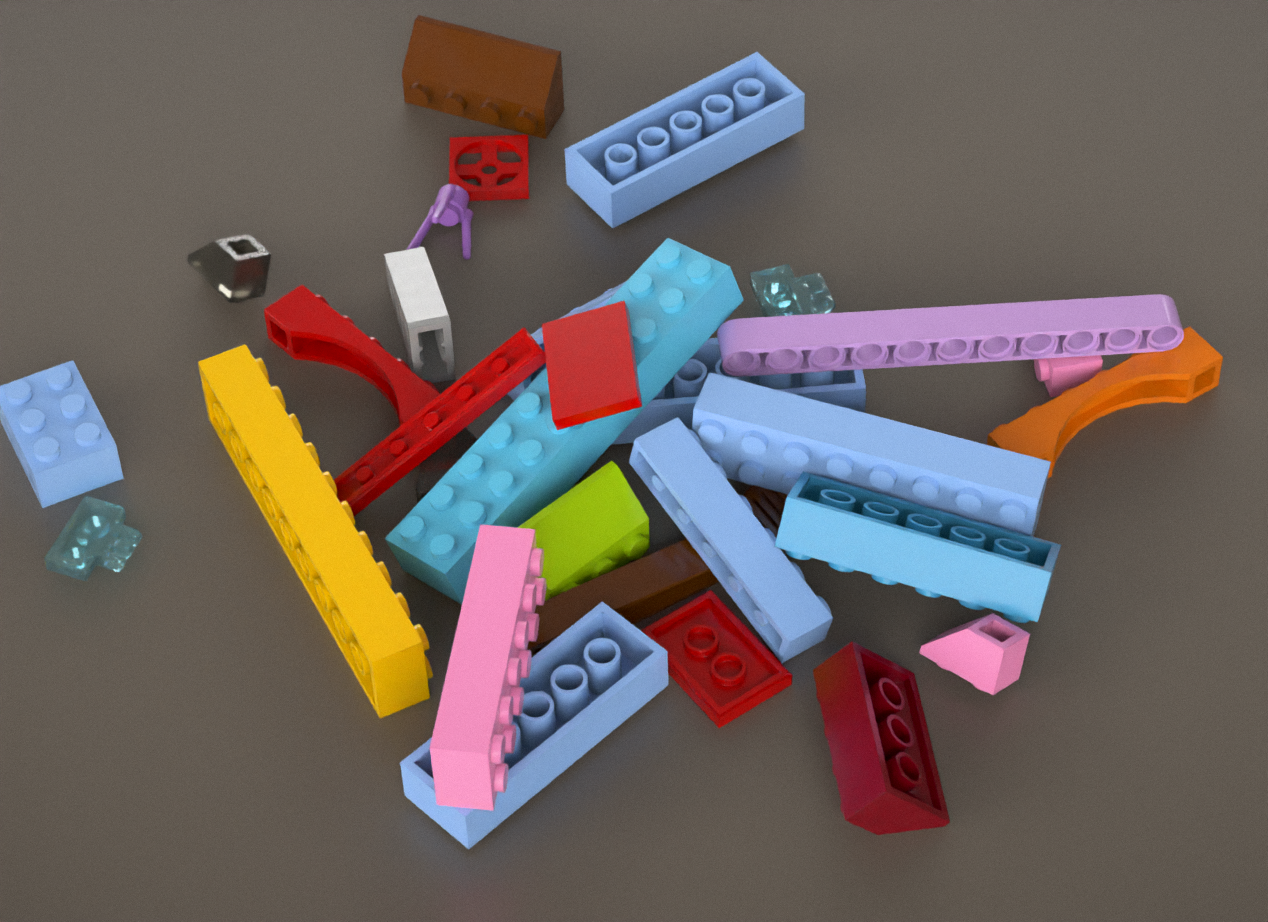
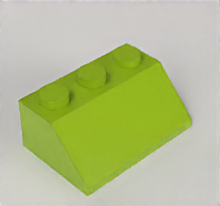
(590, 530)

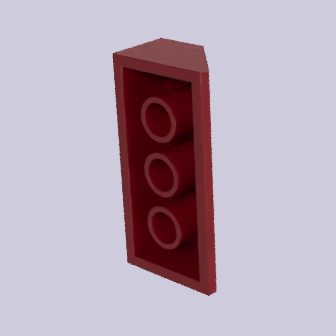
(879, 743)

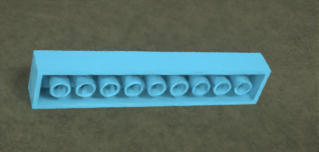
(522, 456)

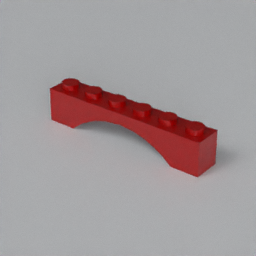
(314, 331)

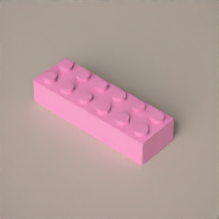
(487, 667)

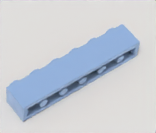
(731, 539)

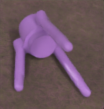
(448, 210)

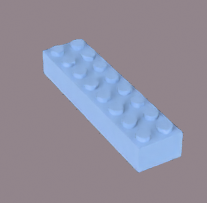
(777, 435)

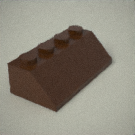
(483, 77)

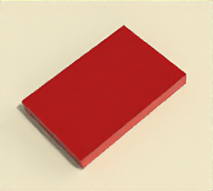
(591, 365)
(717, 659)

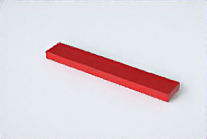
(439, 421)

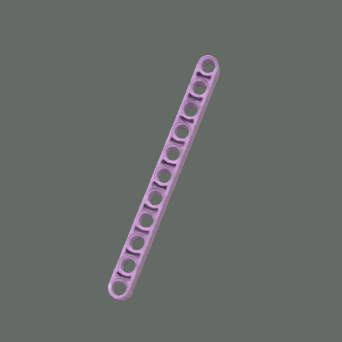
(949, 335)

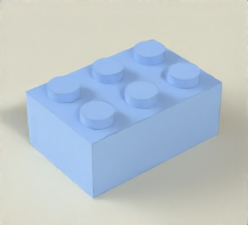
(58, 434)

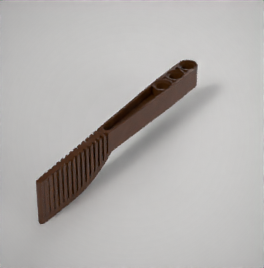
(647, 583)

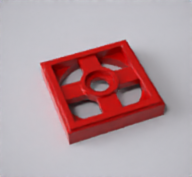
(489, 147)

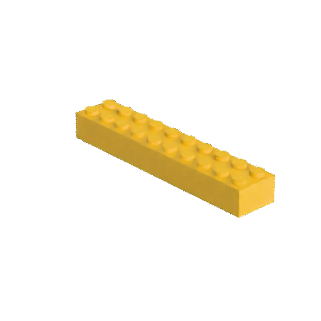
(317, 531)

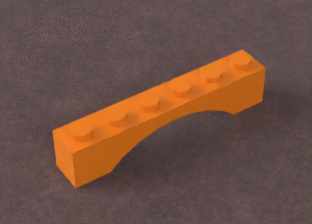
(1141, 379)

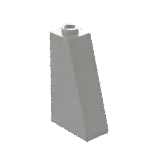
(421, 314)

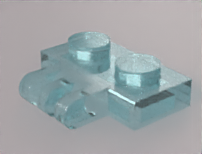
(785, 295)
(92, 539)

